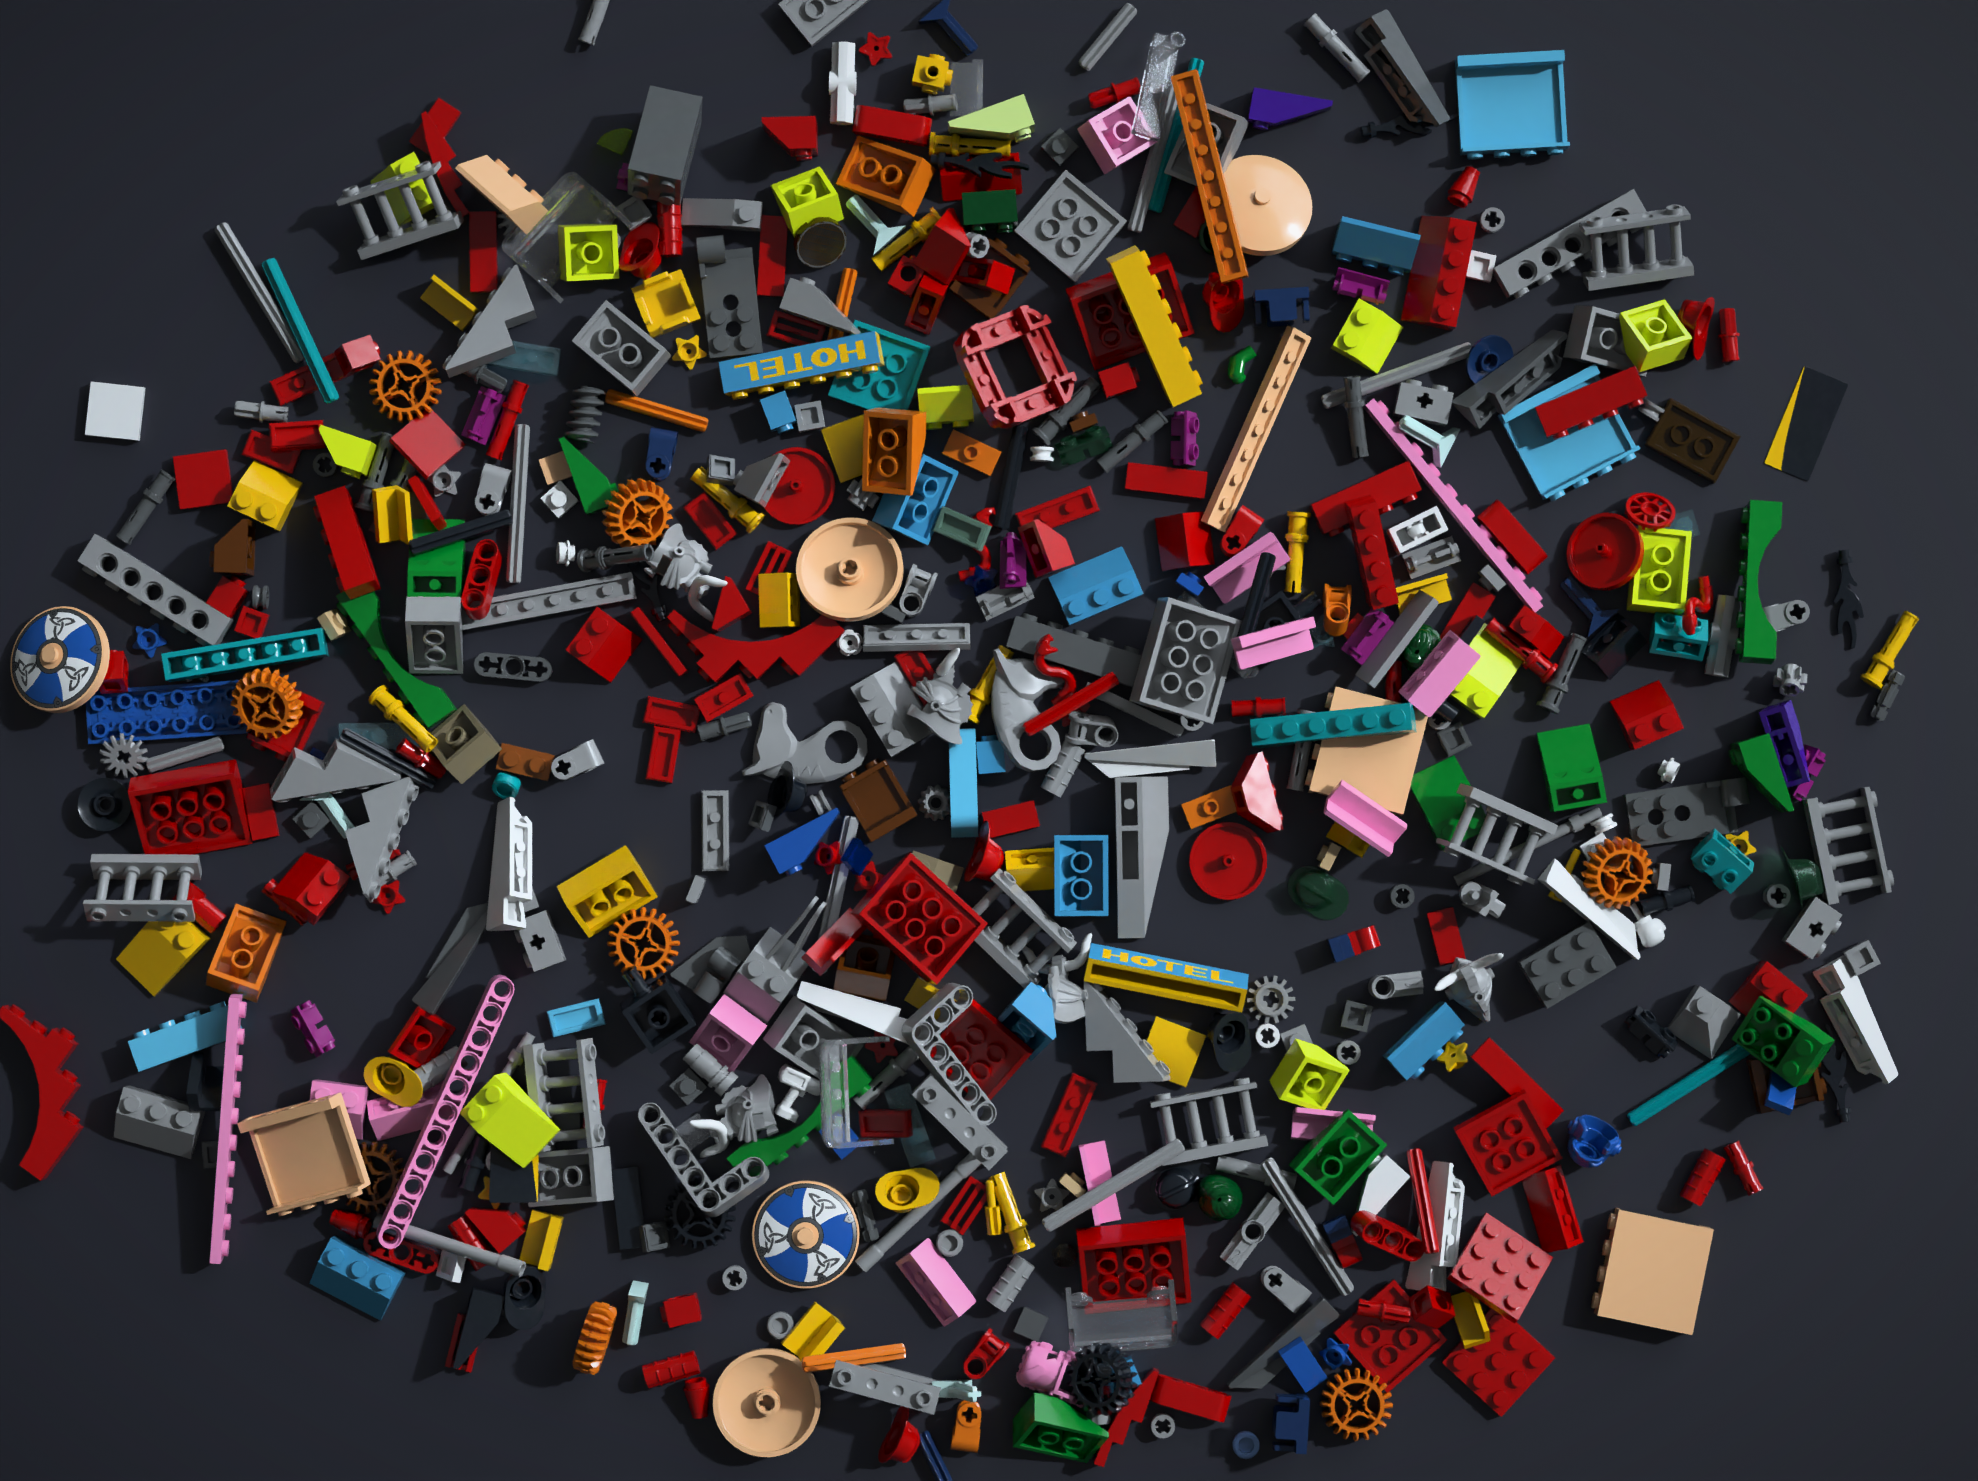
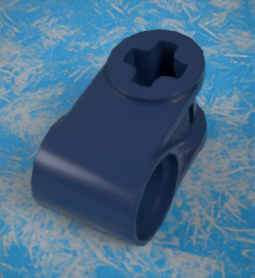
(661, 448)

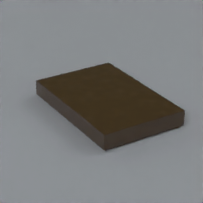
(1692, 440)

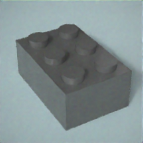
(1566, 964)

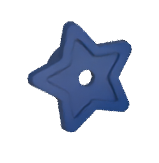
(143, 634)
(1333, 1360)

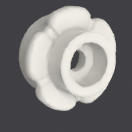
(565, 552)
(856, 640)
(1668, 770)

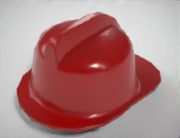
(641, 251)
(1224, 302)
(1696, 320)
(986, 856)
(901, 1439)

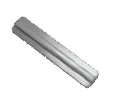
(1108, 36)
(185, 754)

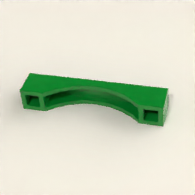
(1757, 635)
(429, 701)
(775, 1147)

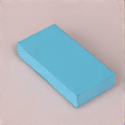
(576, 1017)

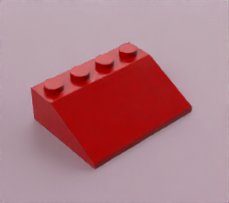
(1106, 319)
(190, 809)
(919, 918)
(1133, 1259)

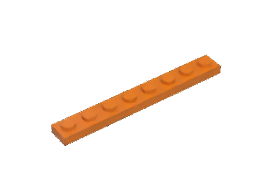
(1209, 176)

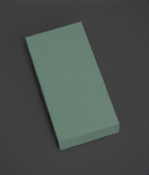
(962, 528)

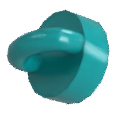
(506, 785)

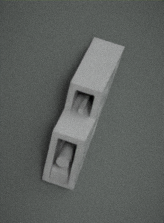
(489, 335)
(338, 771)
(374, 841)
(1111, 1031)

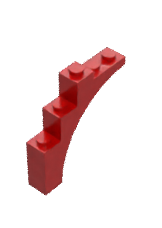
(757, 657)
(56, 1088)

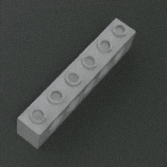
(1507, 272)
(101, 549)

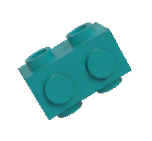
(1670, 639)
(1722, 861)

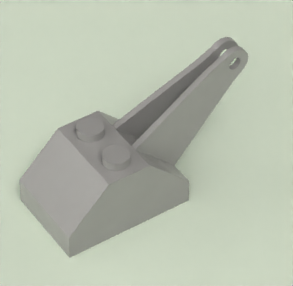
(772, 969)

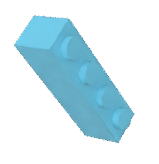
(181, 1038)

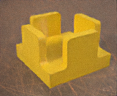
(665, 303)

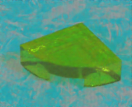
(616, 140)

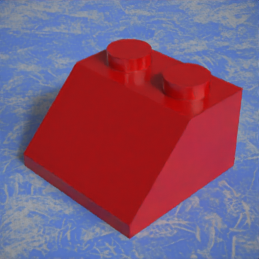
(794, 134)
(604, 644)
(1646, 715)
(311, 886)
(1772, 985)

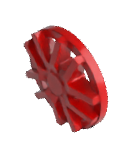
(1647, 510)

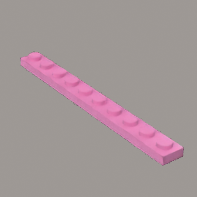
(1447, 496)
(228, 1116)

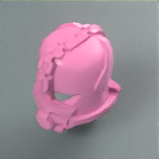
(1045, 1372)

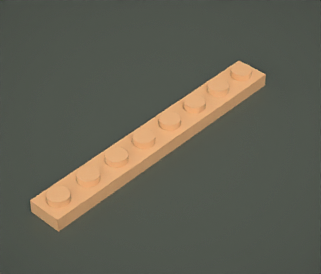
(1256, 429)

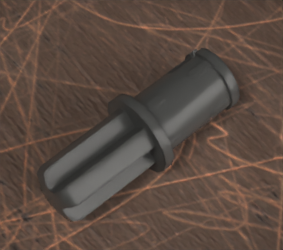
(487, 378)
(724, 726)

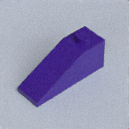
(1277, 108)
(1785, 733)

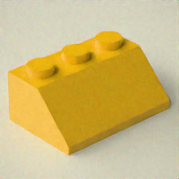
(606, 891)

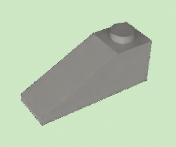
(722, 214)
(811, 303)

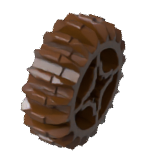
(373, 1190)

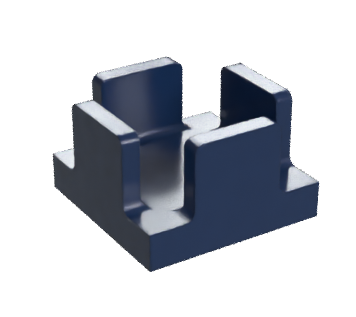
(1281, 305)
(1291, 1422)

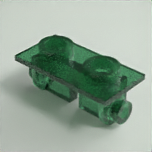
(1073, 446)

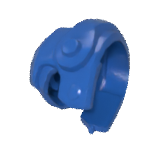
(1592, 1141)

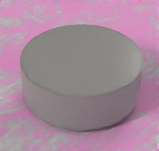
(949, 1242)
(780, 1324)

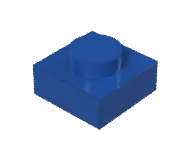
(1190, 583)

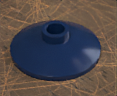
(1497, 351)

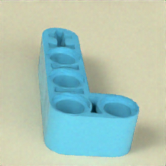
(963, 786)

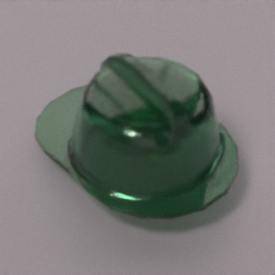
(1806, 877)
(1318, 892)

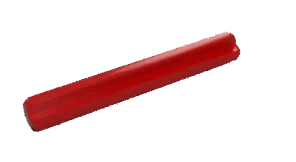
(1070, 704)
(1423, 1201)

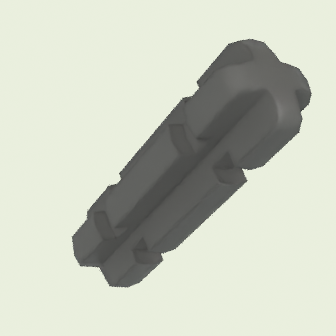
(1887, 695)
(865, 1215)

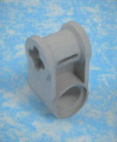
(493, 485)
(917, 589)
(1780, 617)
(1085, 730)
(582, 759)
(1287, 1290)

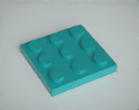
(893, 383)

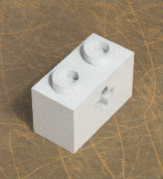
(1417, 530)

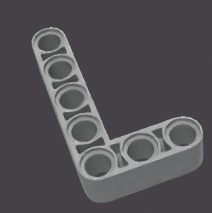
(944, 1056)
(692, 1167)

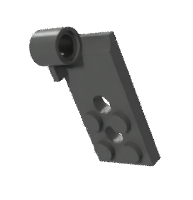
(725, 275)
(1708, 805)

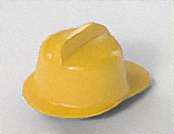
(393, 1080)
(907, 1189)

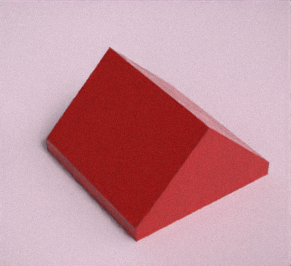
(944, 248)
(1184, 541)
(730, 607)
(421, 1038)

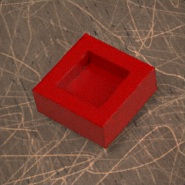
(251, 622)

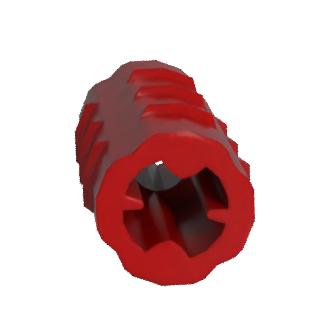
(670, 230)
(1702, 1177)
(466, 1232)
(1225, 1310)
(671, 1369)

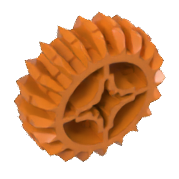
(394, 391)
(623, 513)
(284, 712)
(1619, 851)
(650, 921)
(594, 1338)
(1375, 1418)

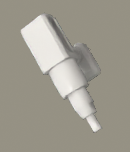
(800, 1083)

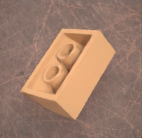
(504, 191)

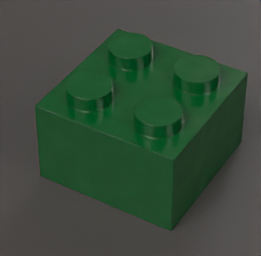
(990, 211)

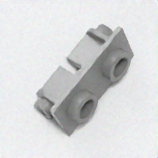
(1431, 557)
(1001, 600)

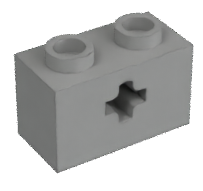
(1434, 413)
(1799, 935)
(551, 949)

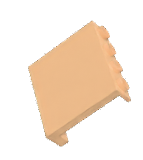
(1371, 764)
(307, 1153)
(1652, 1271)

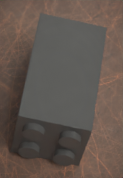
(664, 145)

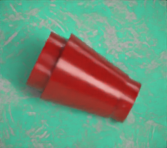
(1464, 187)
(351, 1223)
(697, 1396)

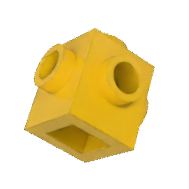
(925, 66)

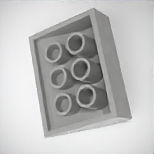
(1185, 660)

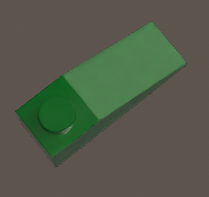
(589, 481)

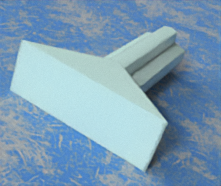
(872, 222)
(1438, 442)
(333, 811)
(634, 1313)
(958, 1389)

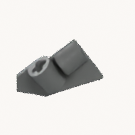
(713, 966)

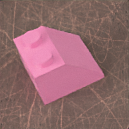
(1111, 138)
(728, 1032)
(354, 1097)

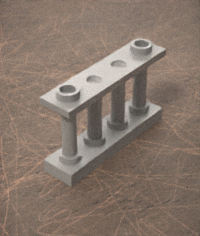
(397, 236)
(1651, 268)
(1516, 818)
(1822, 836)
(143, 867)
(1008, 955)
(540, 1083)
(960, 1122)
(1226, 1143)
(887, 1385)

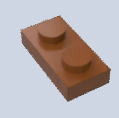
(525, 761)

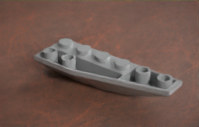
(1140, 847)

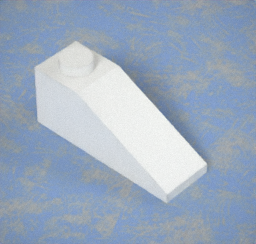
(1380, 1184)

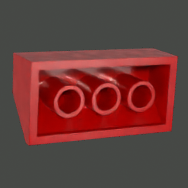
(1438, 272)

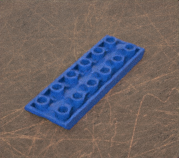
(164, 712)

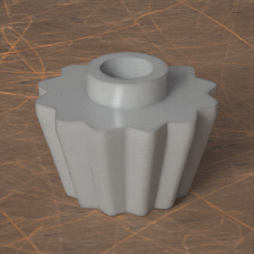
(925, 802)

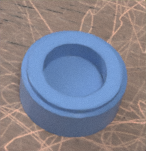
(1245, 1444)

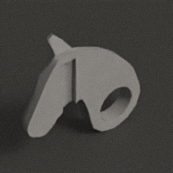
(1012, 698)
(808, 757)

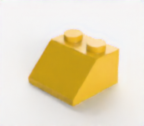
(265, 495)

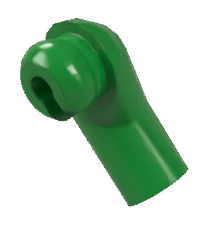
(1237, 364)

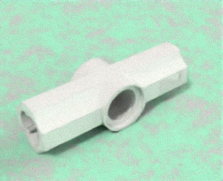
(842, 83)

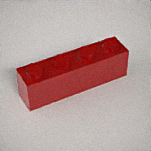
(1591, 402)
(1385, 488)
(346, 542)
(1371, 552)

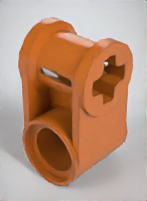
(1336, 605)
(966, 1430)

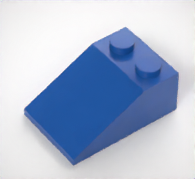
(798, 844)

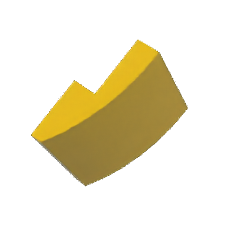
(846, 447)
(1176, 1048)

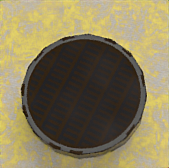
(820, 242)

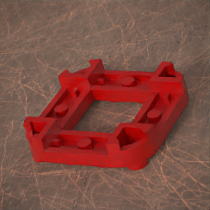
(1033, 330)

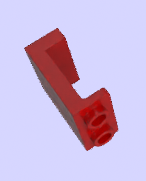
(297, 736)

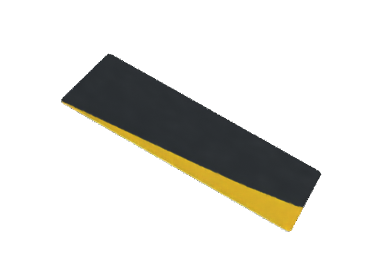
(1806, 423)
(510, 1181)

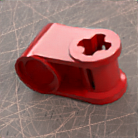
(1241, 528)
(985, 1353)

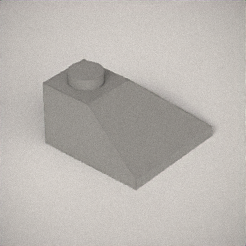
(761, 478)
(1703, 1021)

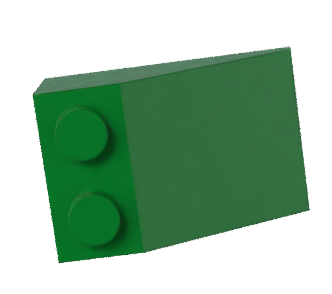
(1759, 764)
(1440, 804)
(1338, 1156)
(1056, 1429)

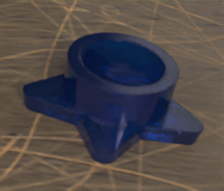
(984, 586)

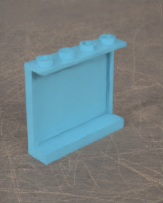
(1511, 103)
(1574, 457)

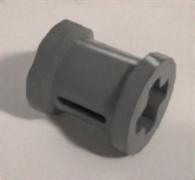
(1781, 902)

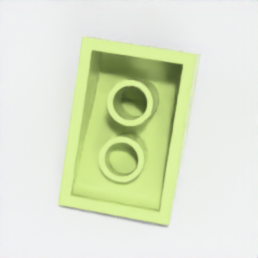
(1000, 121)

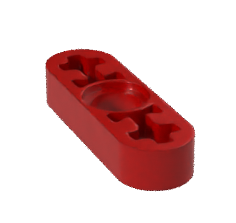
(417, 1266)

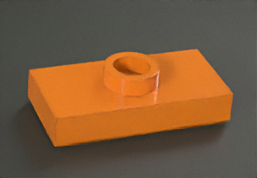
(971, 452)
(1209, 807)

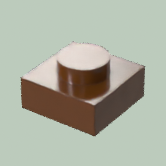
(1082, 422)

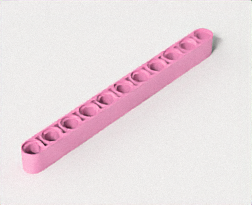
(445, 1125)

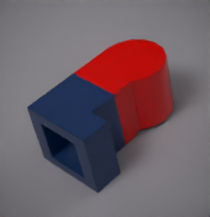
(1353, 943)
(1342, 1240)

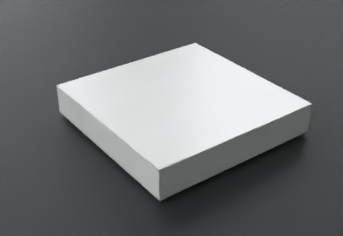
(115, 411)

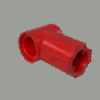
(205, 912)

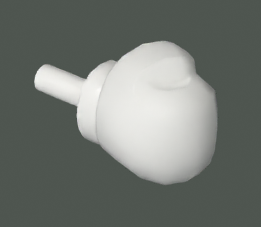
(1648, 929)

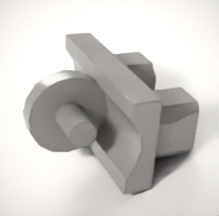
(1481, 899)

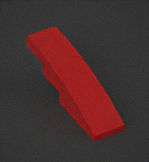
(442, 152)
(1514, 1079)
(1133, 1411)

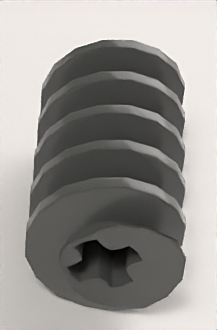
(584, 414)

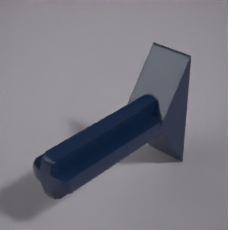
(951, 27)
(1586, 604)

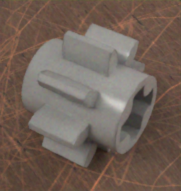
(861, 498)
(1790, 680)

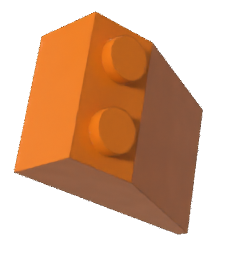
(886, 175)
(892, 450)
(245, 953)

